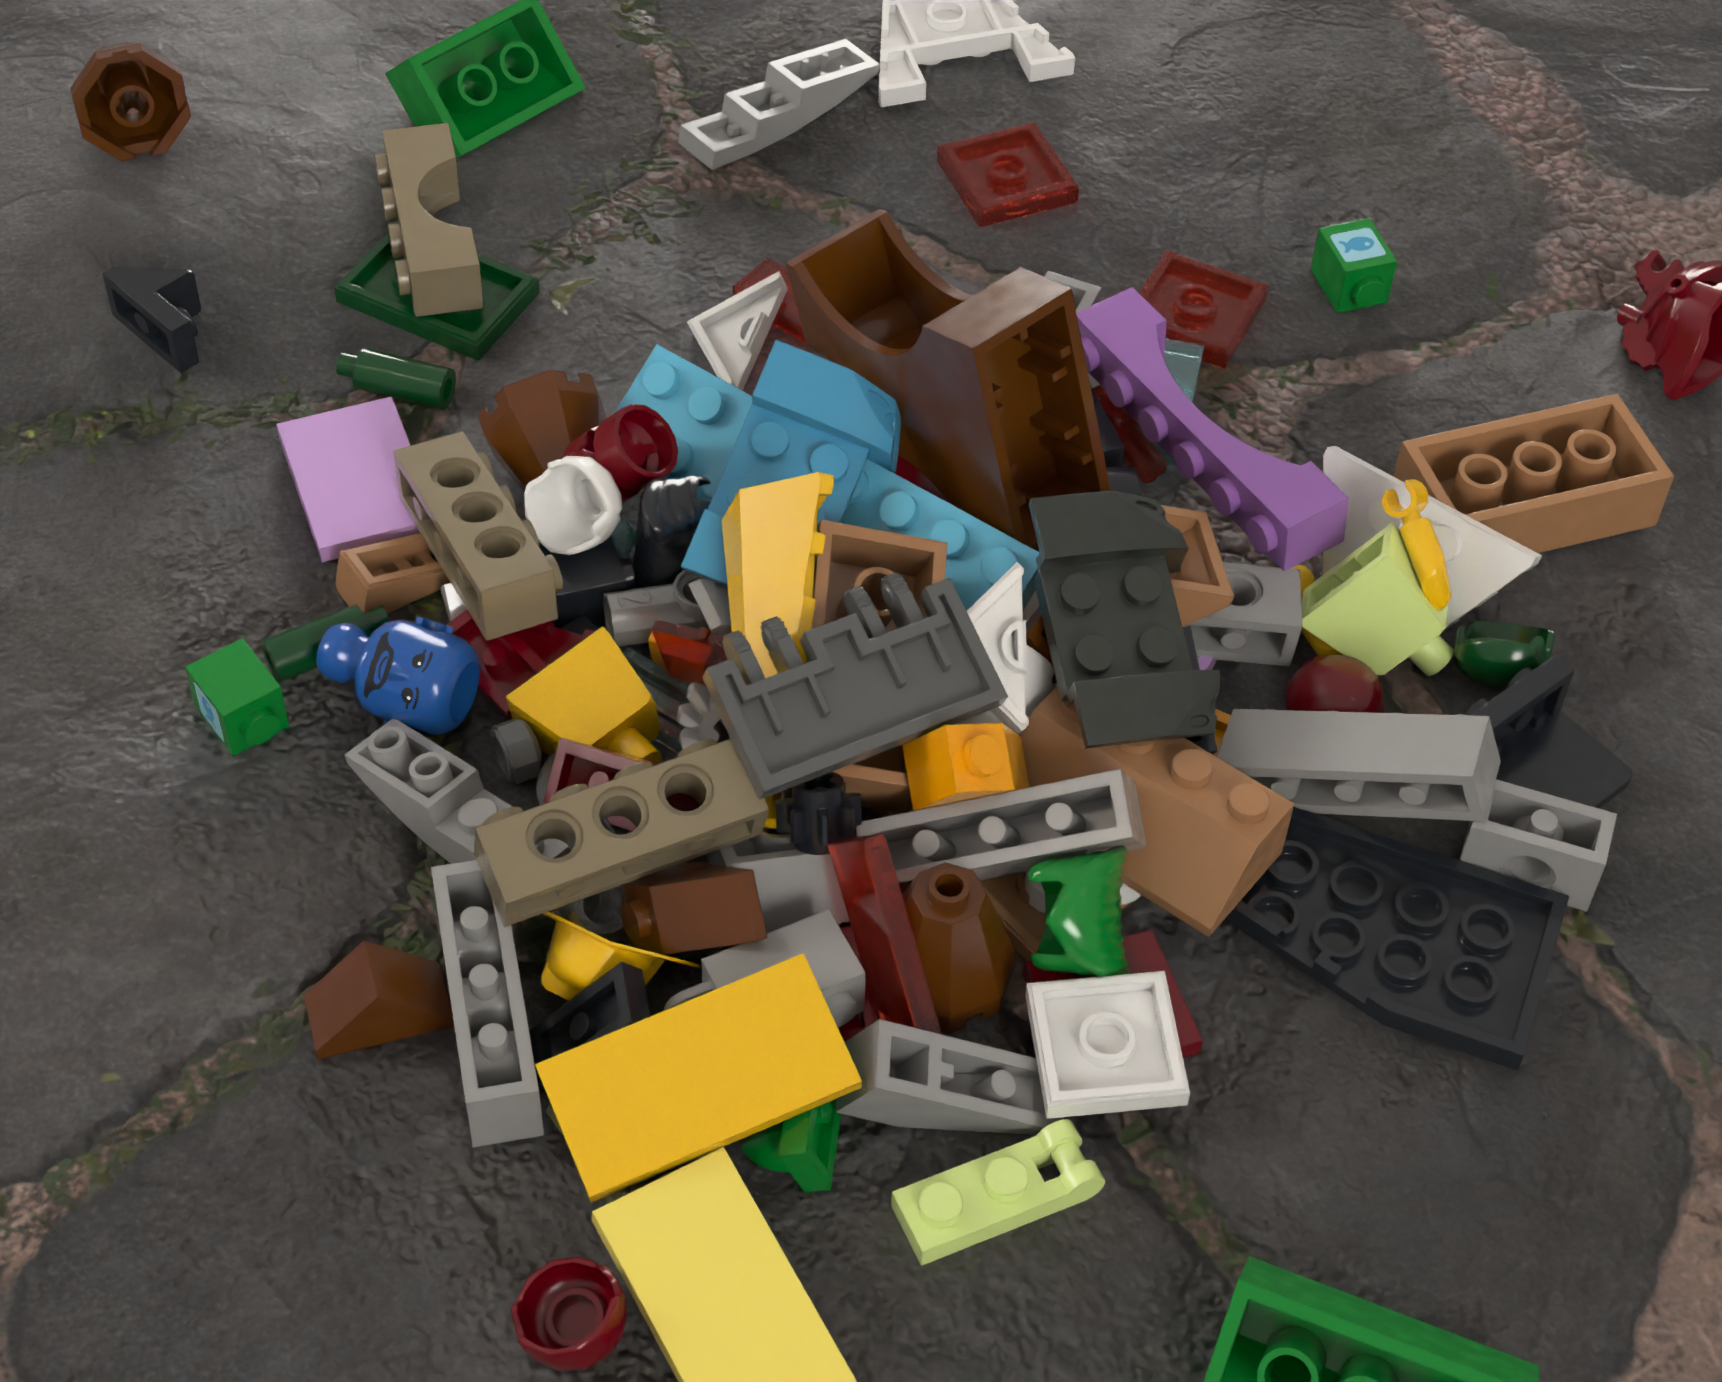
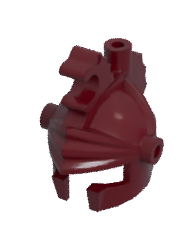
(1676, 323)

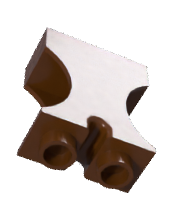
(982, 382)

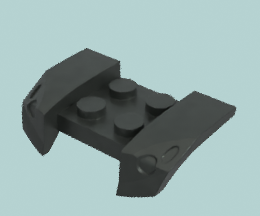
(1117, 619)

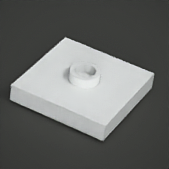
(1106, 1044)

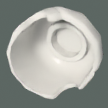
(573, 505)

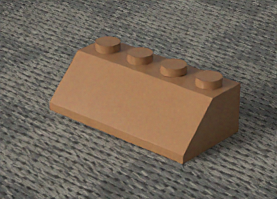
(1201, 818)

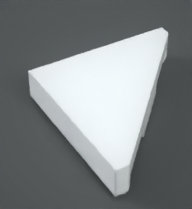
(737, 328)
(1003, 634)

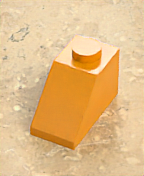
(964, 764)

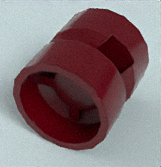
(632, 446)

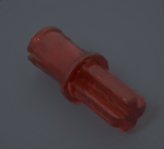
(1138, 449)

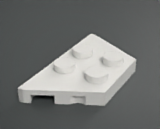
(1475, 555)

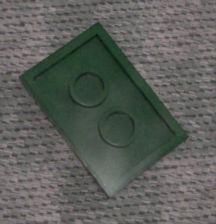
(375, 292)

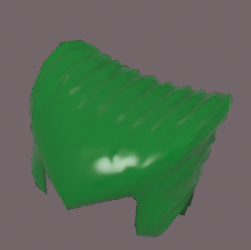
(1082, 914)

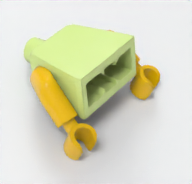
(1384, 596)

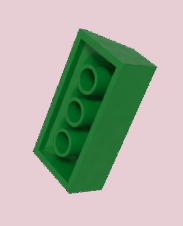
(1309, 1332)

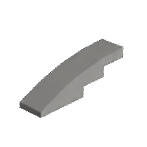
(790, 97)

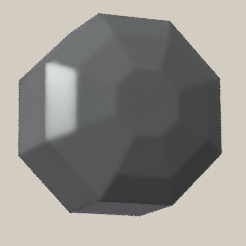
(517, 750)

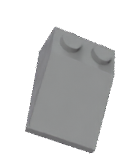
(787, 880)

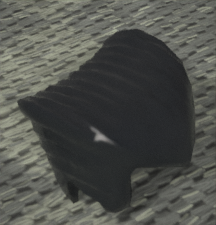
(666, 528)

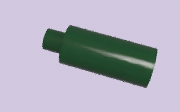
(399, 377)
(296, 649)

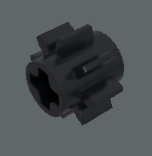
(818, 813)

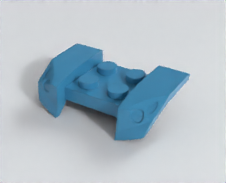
(800, 422)

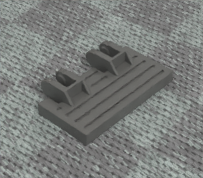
(857, 690)

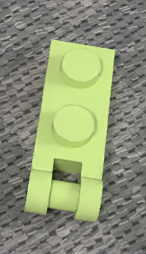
(995, 1193)

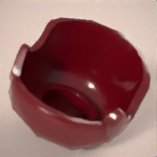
(1335, 685)
(570, 1314)

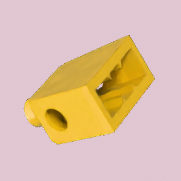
(590, 699)

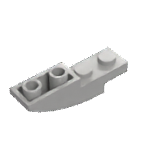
(431, 790)

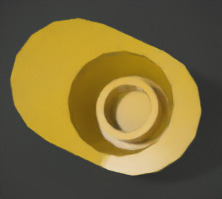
(582, 957)

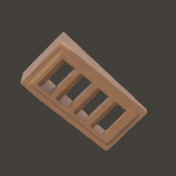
(384, 575)

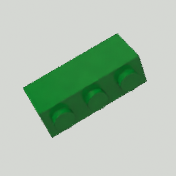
(488, 76)

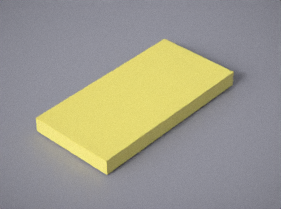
(716, 1280)

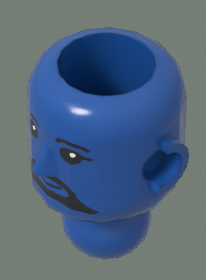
(405, 671)

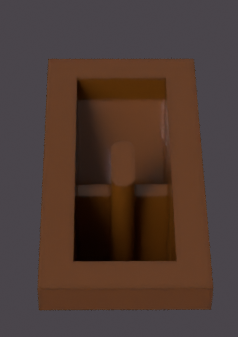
(376, 999)

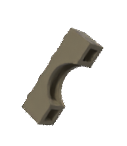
(439, 257)

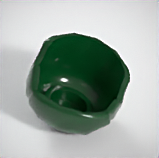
(1497, 651)

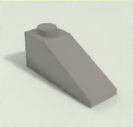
(942, 1083)

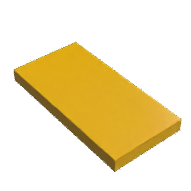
(698, 1077)

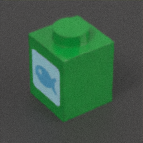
(1353, 265)
(237, 697)

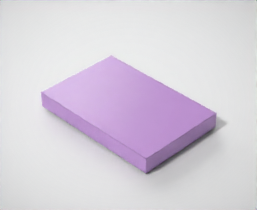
(348, 475)

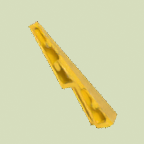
(771, 564)

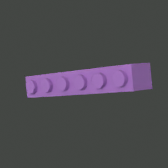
(1278, 504)

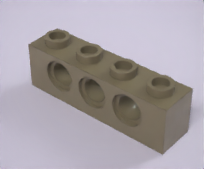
(478, 535)
(530, 884)

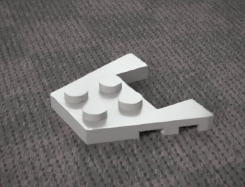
(950, 29)

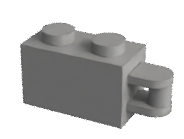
(824, 947)

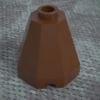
(130, 101)
(539, 421)
(959, 944)

